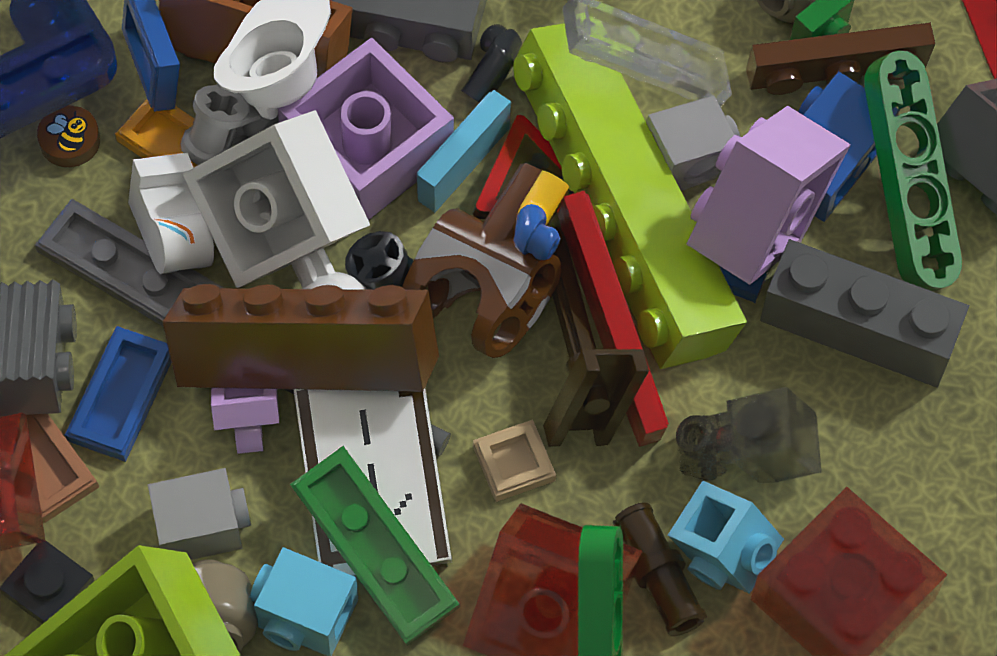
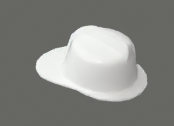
(274, 53)

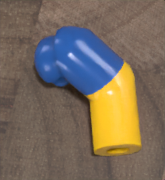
(534, 214)

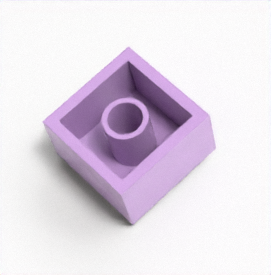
(377, 123)
(765, 192)

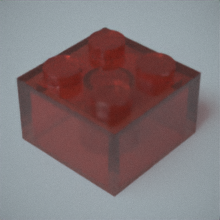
(847, 582)

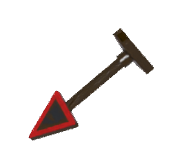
(599, 380)

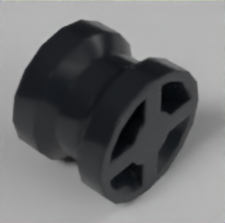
(376, 256)

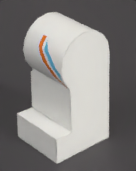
(168, 214)

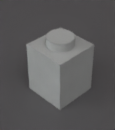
(199, 514)

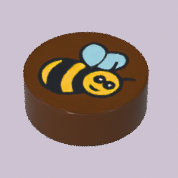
(69, 136)

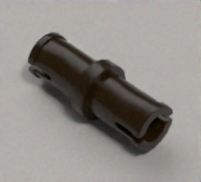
(660, 570)

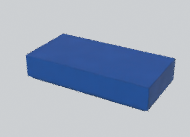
(151, 52)
(120, 394)

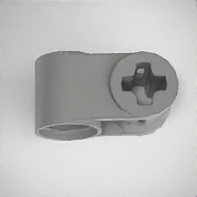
(220, 123)

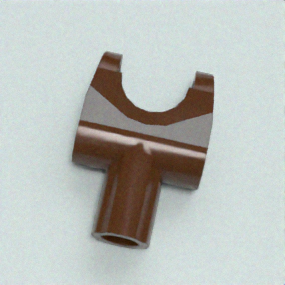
(481, 256)

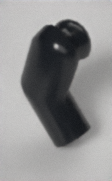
(501, 50)

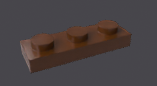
(790, 63)

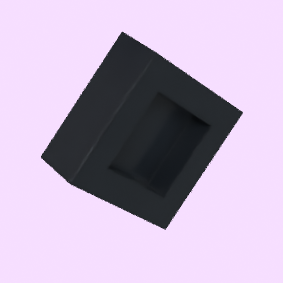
(45, 582)

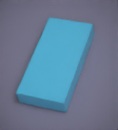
(463, 150)

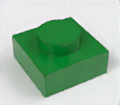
(823, 19)

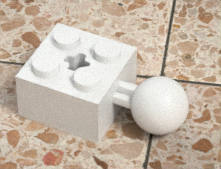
(279, 203)

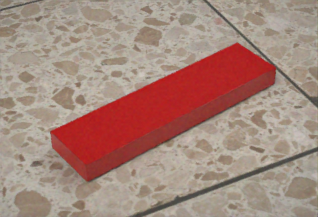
(609, 307)

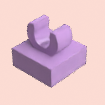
(245, 412)

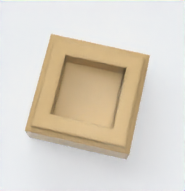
(514, 460)

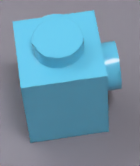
(725, 538)
(303, 602)

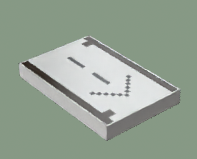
(394, 449)

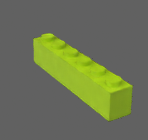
(610, 154)

